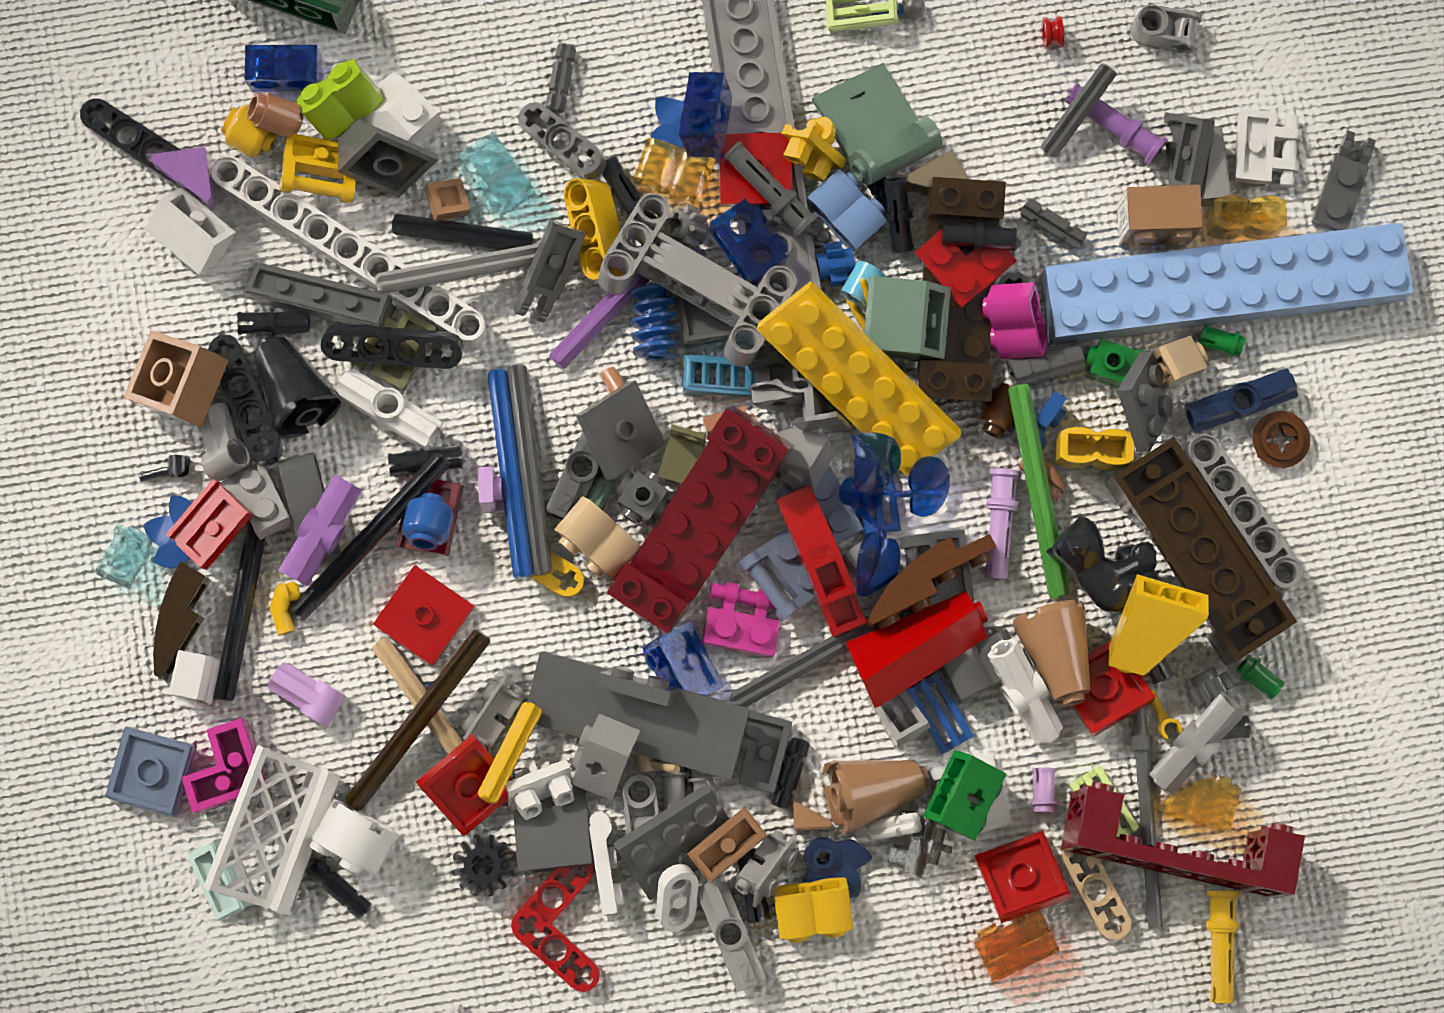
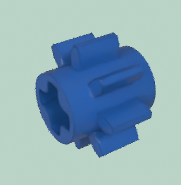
(835, 263)

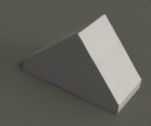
(901, 718)

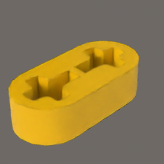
(554, 584)

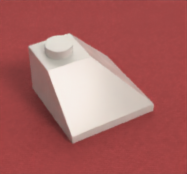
(403, 111)

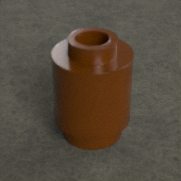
(998, 413)

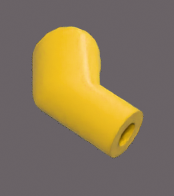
(280, 606)

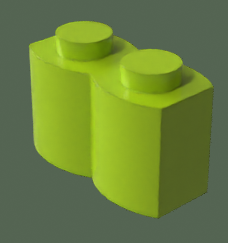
(339, 99)

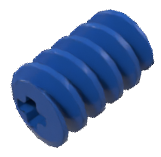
(653, 323)

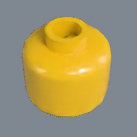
(244, 136)

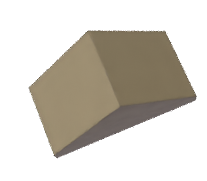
(943, 166)

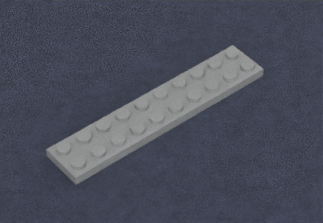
(749, 51)

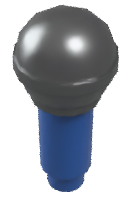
(909, 9)

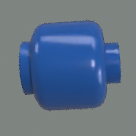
(427, 521)

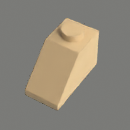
(1181, 361)

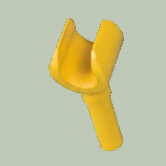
(1163, 718)

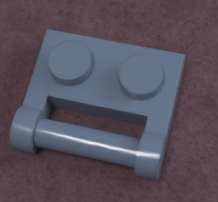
(785, 564)

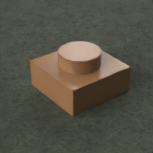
(447, 199)

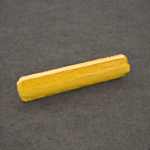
(509, 752)

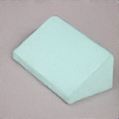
(222, 905)

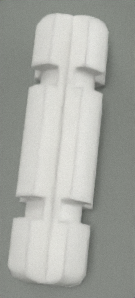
(889, 828)

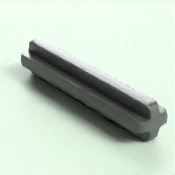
(1078, 110)

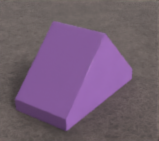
(190, 170)

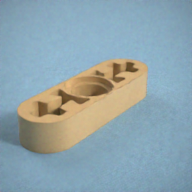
(1111, 893)

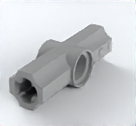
(1197, 742)
(739, 957)

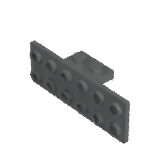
(671, 721)

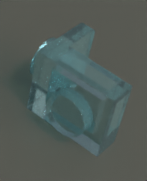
(124, 556)

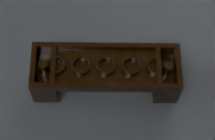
(966, 367)
(1202, 549)

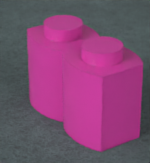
(1016, 321)

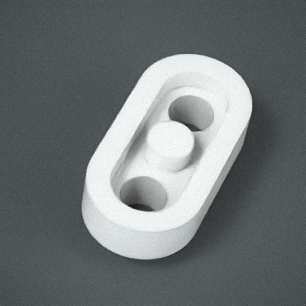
(677, 898)

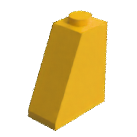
(1154, 624)

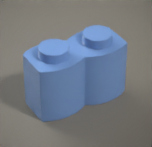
(847, 210)

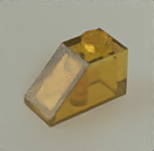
(1204, 802)

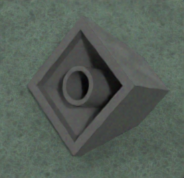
(382, 158)

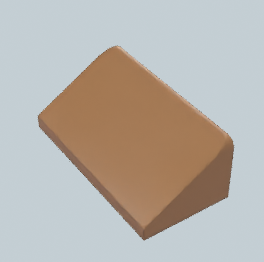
(727, 845)

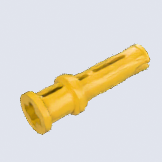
(1222, 928)

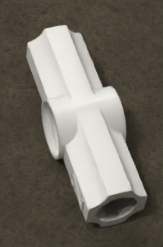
(406, 421)
(1025, 691)

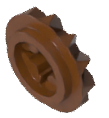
(1291, 427)

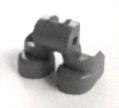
(782, 388)

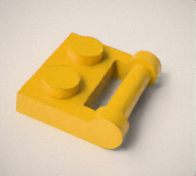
(317, 158)

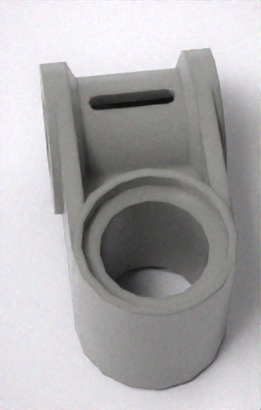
(1174, 28)
(639, 812)

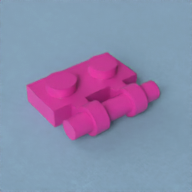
(736, 630)

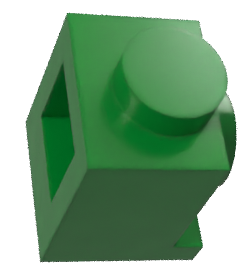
(1099, 368)

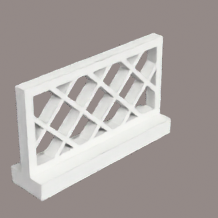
(288, 866)

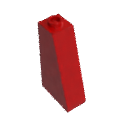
(916, 646)

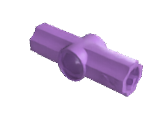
(321, 530)

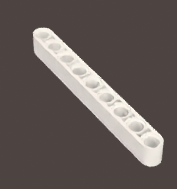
(335, 240)

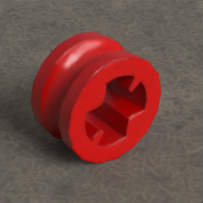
(1052, 32)

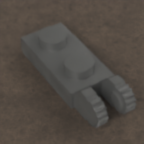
(1342, 185)
(549, 269)

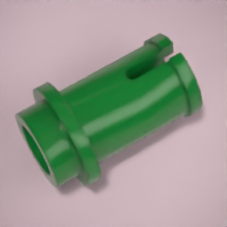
(1222, 341)
(1260, 676)

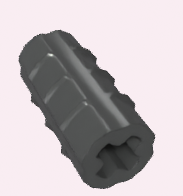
(1056, 363)

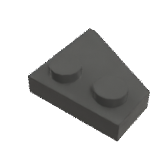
(1189, 148)

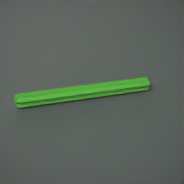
(1038, 487)

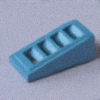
(705, 388)

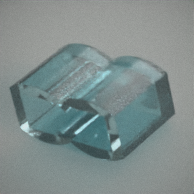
(495, 174)

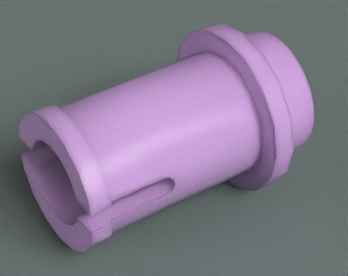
(1044, 790)

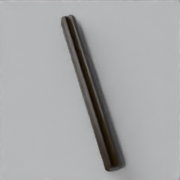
(417, 720)

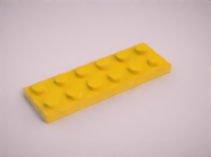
(857, 375)

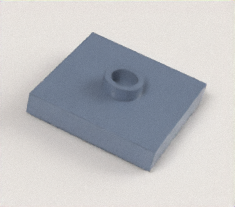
(150, 771)

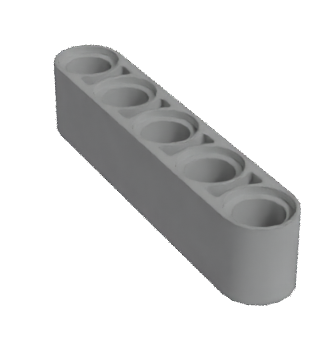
(1259, 521)

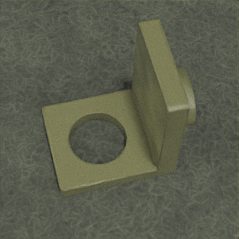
(681, 453)

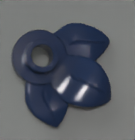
(842, 862)

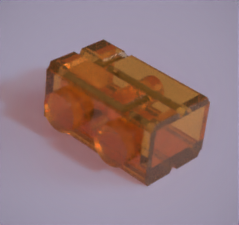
(1013, 945)

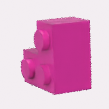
(221, 784)

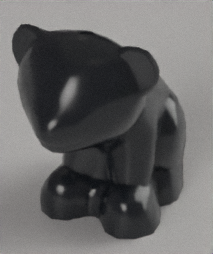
(1103, 578)

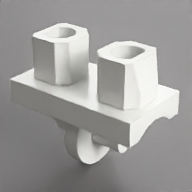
(537, 784)

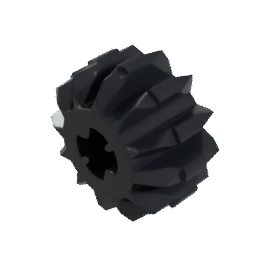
(483, 877)

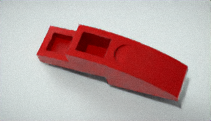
(821, 560)

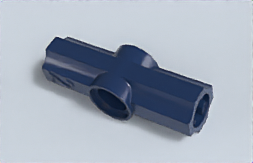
(1261, 393)

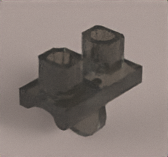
(915, 858)

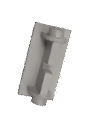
(499, 700)
(763, 879)

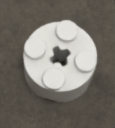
(353, 839)

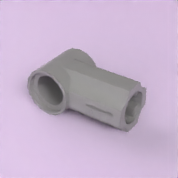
(224, 451)

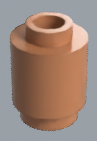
(275, 114)

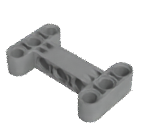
(693, 277)

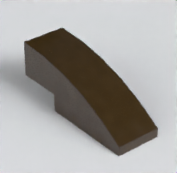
(176, 618)

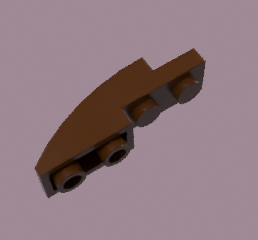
(915, 585)

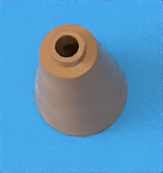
(1058, 648)
(870, 789)

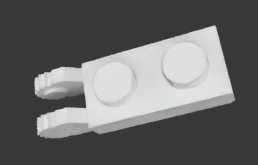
(605, 860)

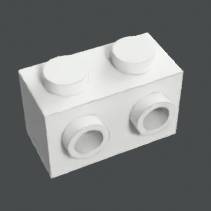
(196, 238)

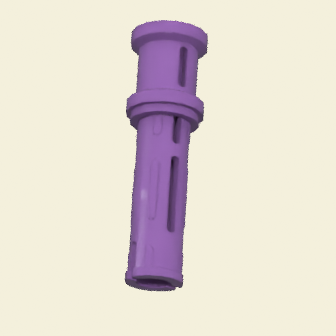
(1130, 132)

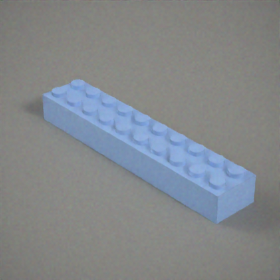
(1226, 283)

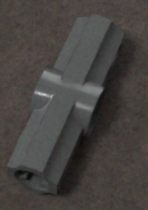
(571, 487)

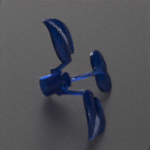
(875, 461)

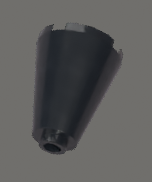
(293, 388)

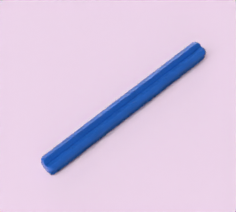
(510, 474)

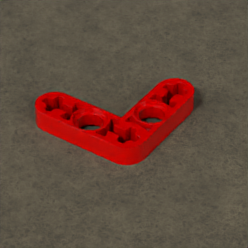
(545, 917)

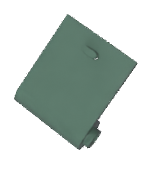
(878, 128)

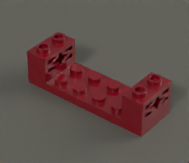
(701, 519)
(1268, 863)

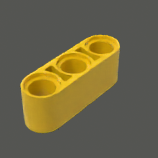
(593, 212)

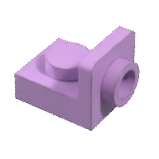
(490, 491)

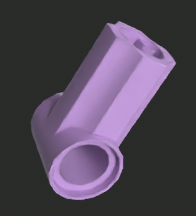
(311, 696)

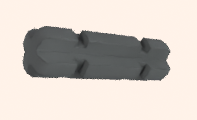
(560, 77)
(1053, 224)

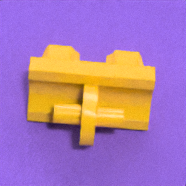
(816, 145)

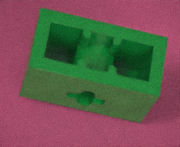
(965, 795)

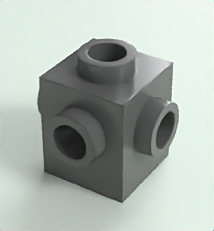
(642, 510)

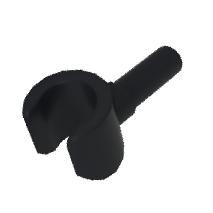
(177, 467)

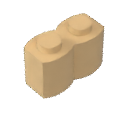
(597, 538)

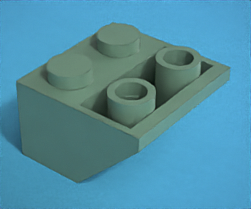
(907, 317)

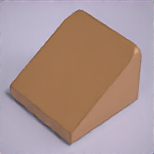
(807, 819)

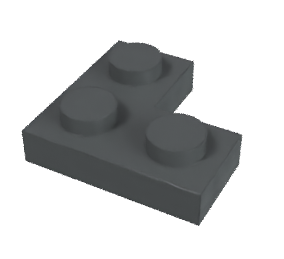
(766, 744)

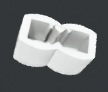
(194, 679)

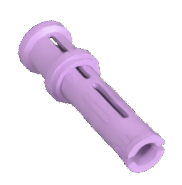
(1002, 505)

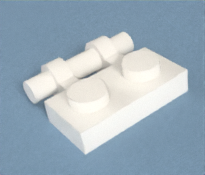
(1256, 148)

